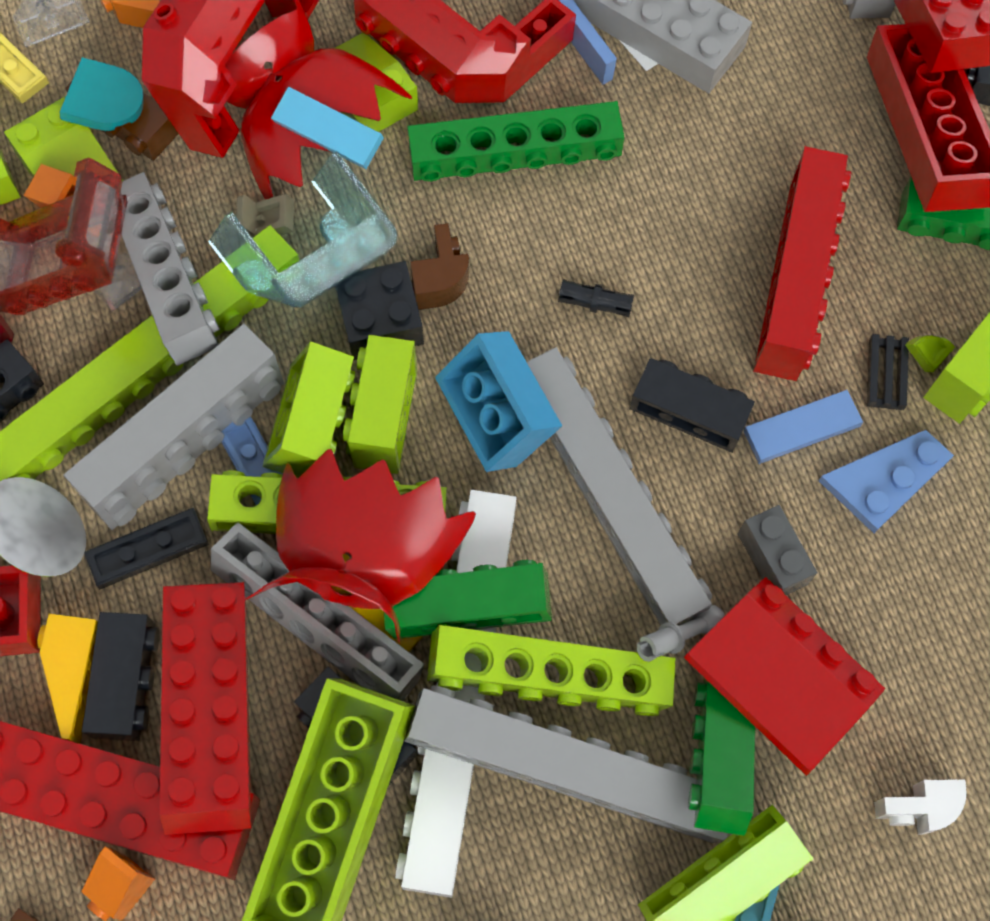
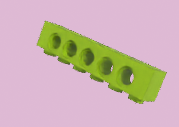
(232, 486)
(652, 679)

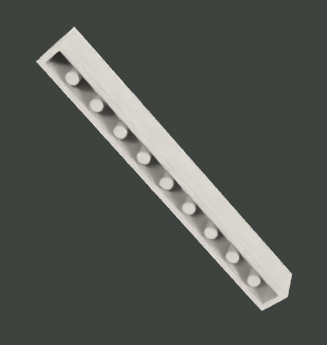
(445, 781)

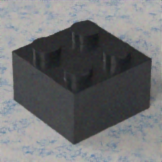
(379, 304)

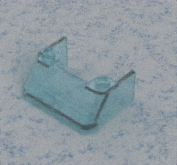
(355, 237)

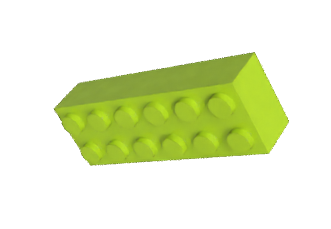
(330, 805)

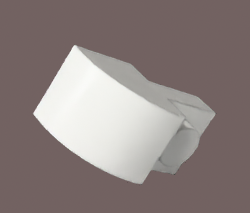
(933, 805)

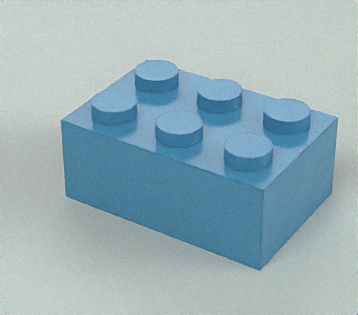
(497, 401)

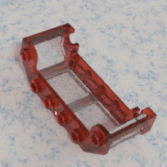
(64, 245)

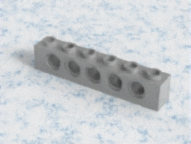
(165, 273)
(324, 626)

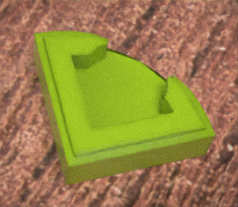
(929, 351)

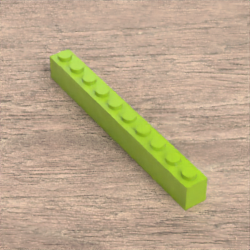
(121, 375)

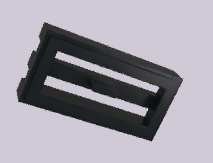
(889, 344)

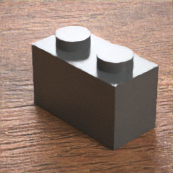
(777, 550)

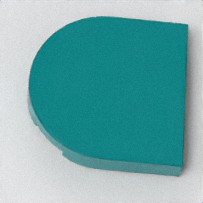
(102, 96)

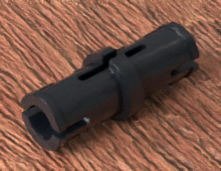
(595, 298)

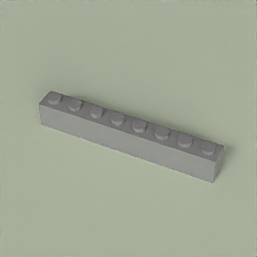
(618, 498)
(555, 760)

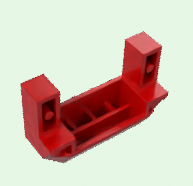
(460, 58)
(186, 62)

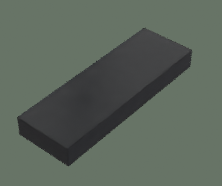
(146, 548)

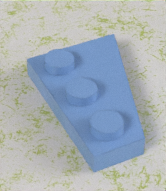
(887, 478)

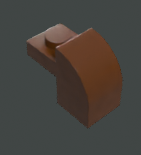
(441, 278)

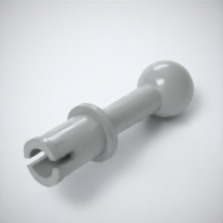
(671, 637)

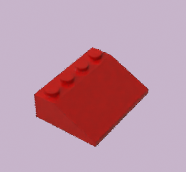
(785, 675)

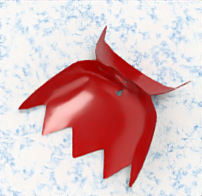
(323, 74)
(391, 537)

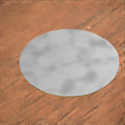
(39, 528)

